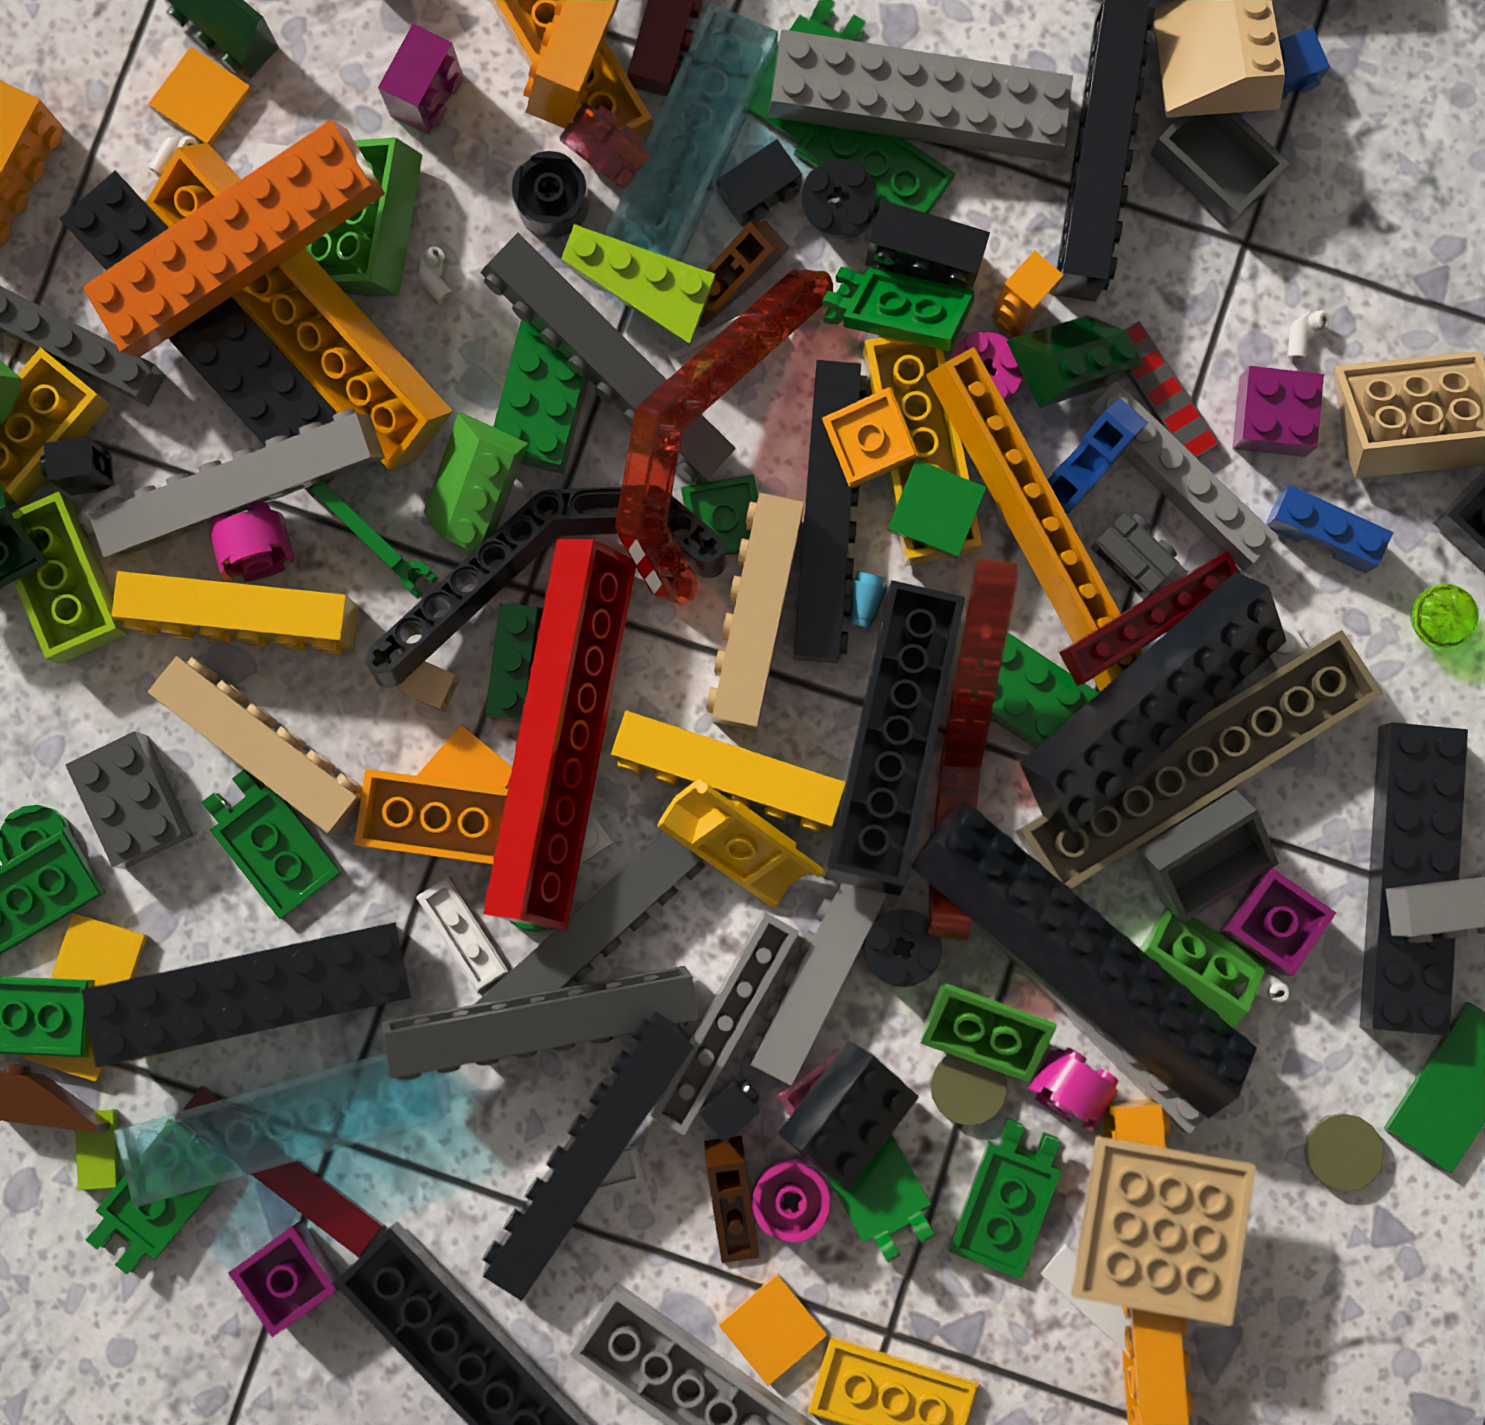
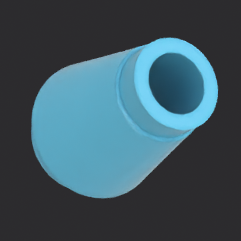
(866, 598)

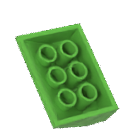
(370, 247)

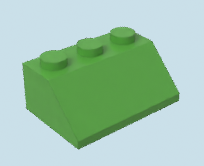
(473, 482)
(1206, 964)
(986, 1032)

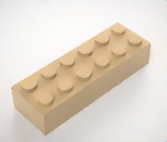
(757, 611)
(259, 747)

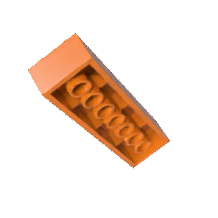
(234, 239)

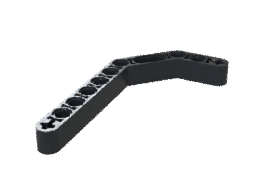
(516, 557)

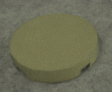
(967, 1090)
(1344, 1152)

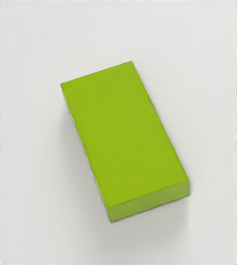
(98, 1155)

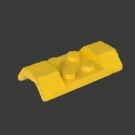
(736, 842)

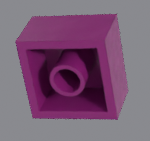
(421, 79)
(1278, 411)
(1278, 922)
(286, 1278)

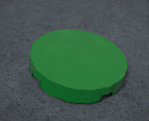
(28, 828)

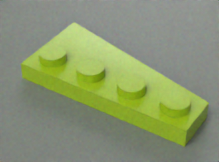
(651, 283)

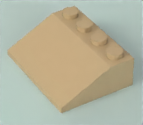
(1218, 57)
(1413, 413)

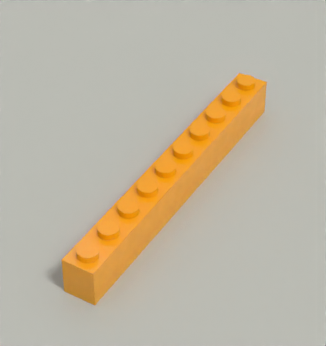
(1026, 500)

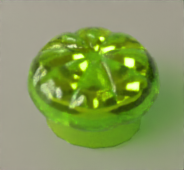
(1445, 617)

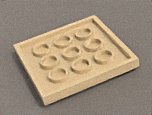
(1163, 1230)

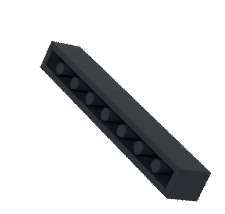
(827, 523)
(588, 1155)

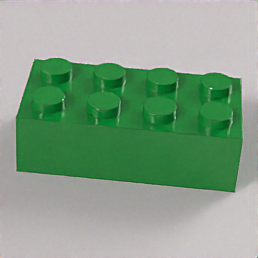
(541, 401)
(1035, 694)

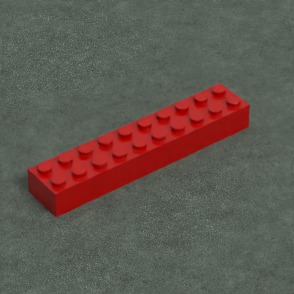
(561, 735)

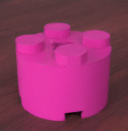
(997, 360)
(251, 543)
(1073, 1088)
(783, 1221)

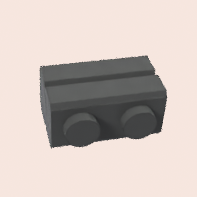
(1136, 553)

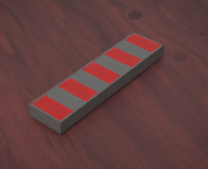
(1168, 397)

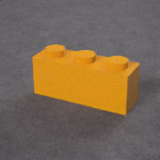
(1026, 295)

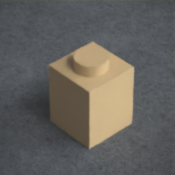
(430, 685)

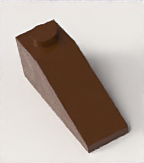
(742, 265)
(42, 1102)
(731, 1199)

